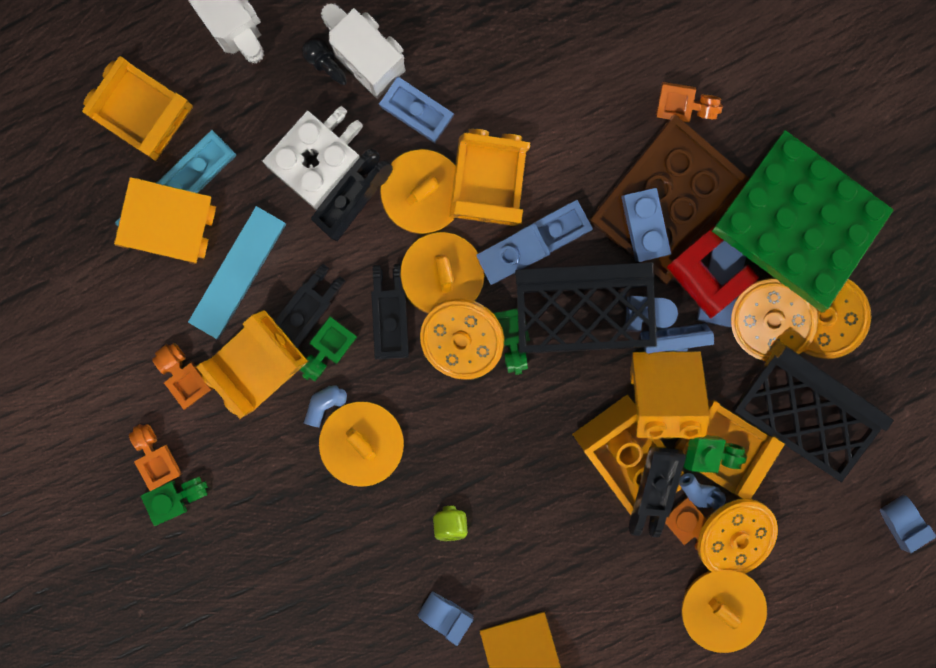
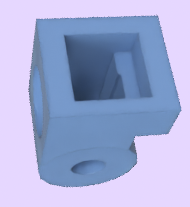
(665, 313)
(906, 524)
(445, 617)

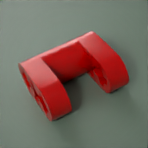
(701, 283)

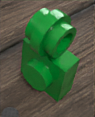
(331, 342)
(514, 360)
(707, 453)
(167, 502)

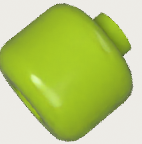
(450, 524)

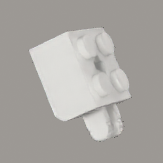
(232, 26)
(363, 48)
(314, 138)

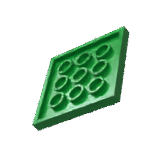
(803, 221)

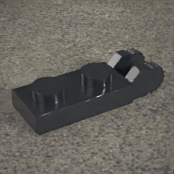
(351, 194)
(307, 307)
(389, 317)
(657, 490)

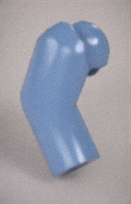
(321, 401)
(700, 494)

